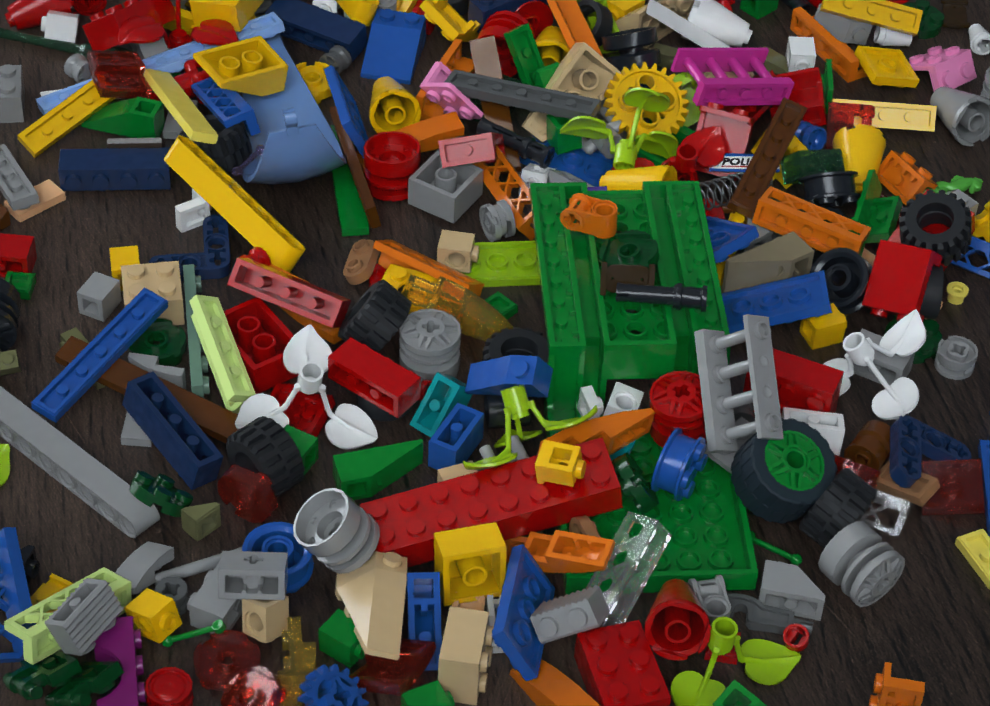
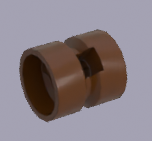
(870, 445)

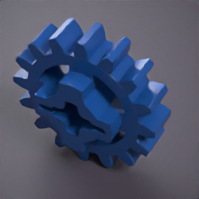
(331, 688)

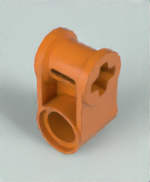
(592, 214)

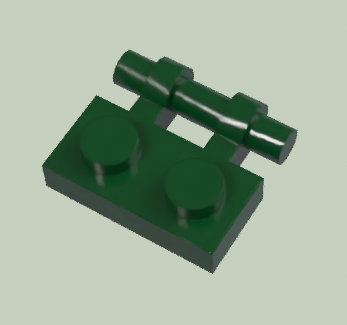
(51, 671)
(94, 678)

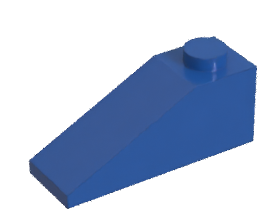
(509, 371)
(424, 611)

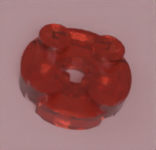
(867, 473)
(248, 493)
(213, 651)
(259, 684)

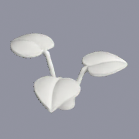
(904, 340)
(308, 357)

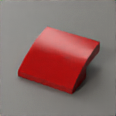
(305, 410)

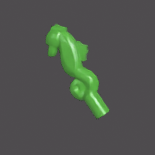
(959, 182)

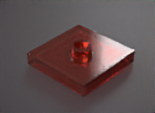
(959, 487)

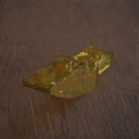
(472, 312)
(298, 664)

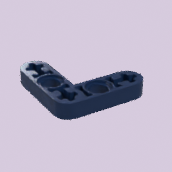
(206, 260)
(916, 445)

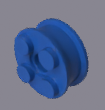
(679, 464)
(280, 538)

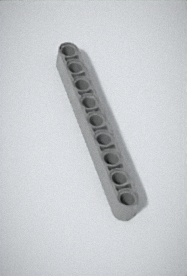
(73, 467)

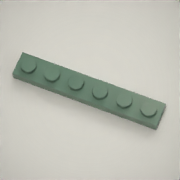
(198, 362)

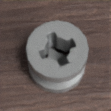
(77, 68)

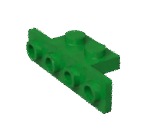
(876, 212)

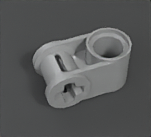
(712, 596)

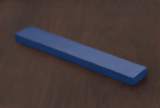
(99, 355)

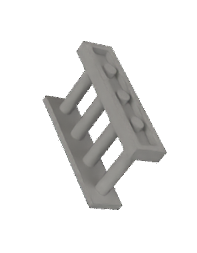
(716, 386)

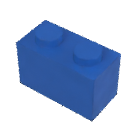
(456, 437)

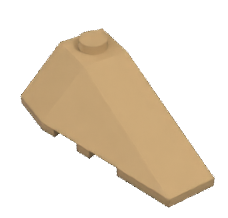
(640, 19)
(579, 73)
(376, 602)

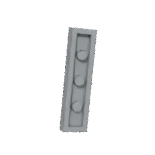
(14, 182)

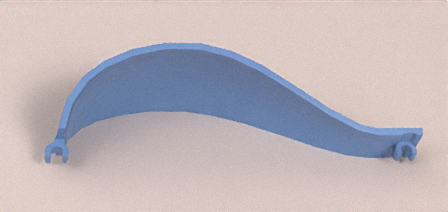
(292, 130)

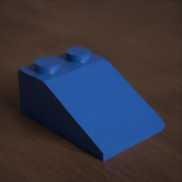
(394, 45)

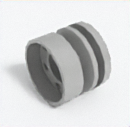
(430, 343)
(336, 530)
(861, 563)

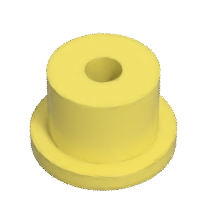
(956, 292)

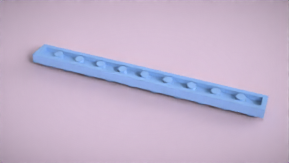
(174, 59)

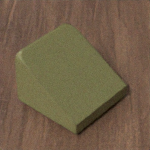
(775, 62)
(201, 520)

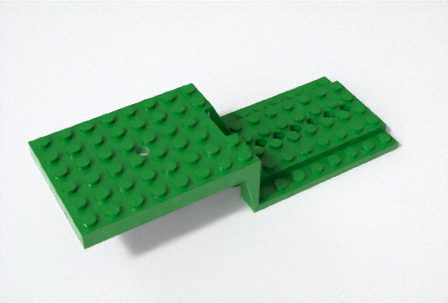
(593, 344)

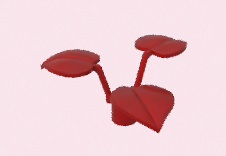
(145, 30)
(700, 147)

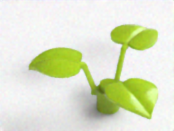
(627, 149)
(516, 407)
(765, 664)

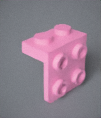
(946, 66)
(447, 94)

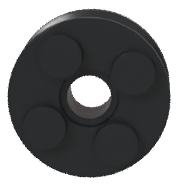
(830, 188)
(841, 263)

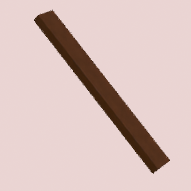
(209, 416)

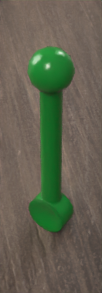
(795, 559)
(217, 626)

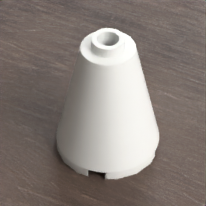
(719, 22)

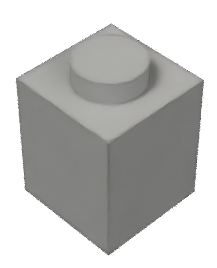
(99, 296)

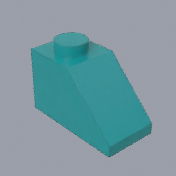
(438, 402)

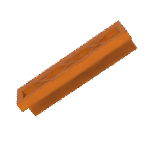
(573, 23)
(827, 46)
(453, 60)
(503, 190)
(808, 225)
(400, 255)

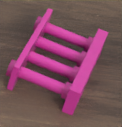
(728, 90)

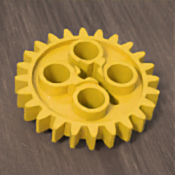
(656, 81)

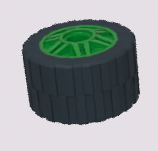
(783, 476)

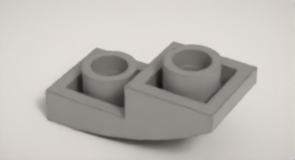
(151, 363)
(143, 563)

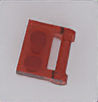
(843, 115)

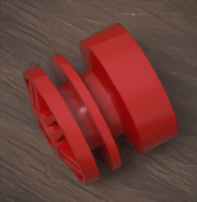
(497, 25)
(389, 163)
(676, 404)

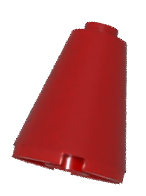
(29, 13)
(677, 622)

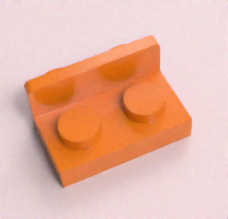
(903, 177)
(896, 691)

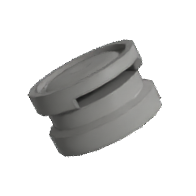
(497, 220)
(956, 357)

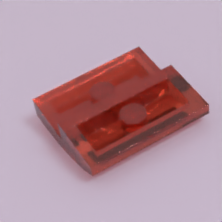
(118, 74)
(395, 676)

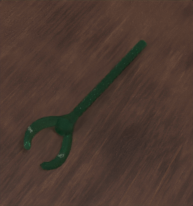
(52, 44)

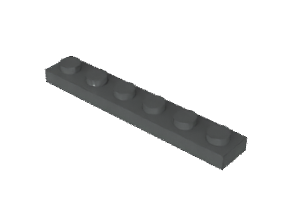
(523, 95)

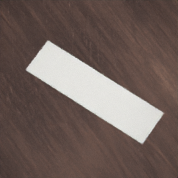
(683, 26)

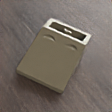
(770, 262)

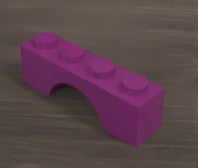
(121, 645)

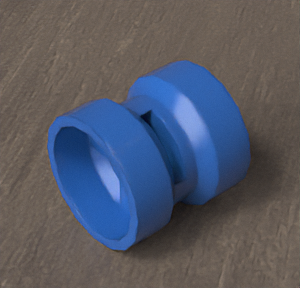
(811, 135)

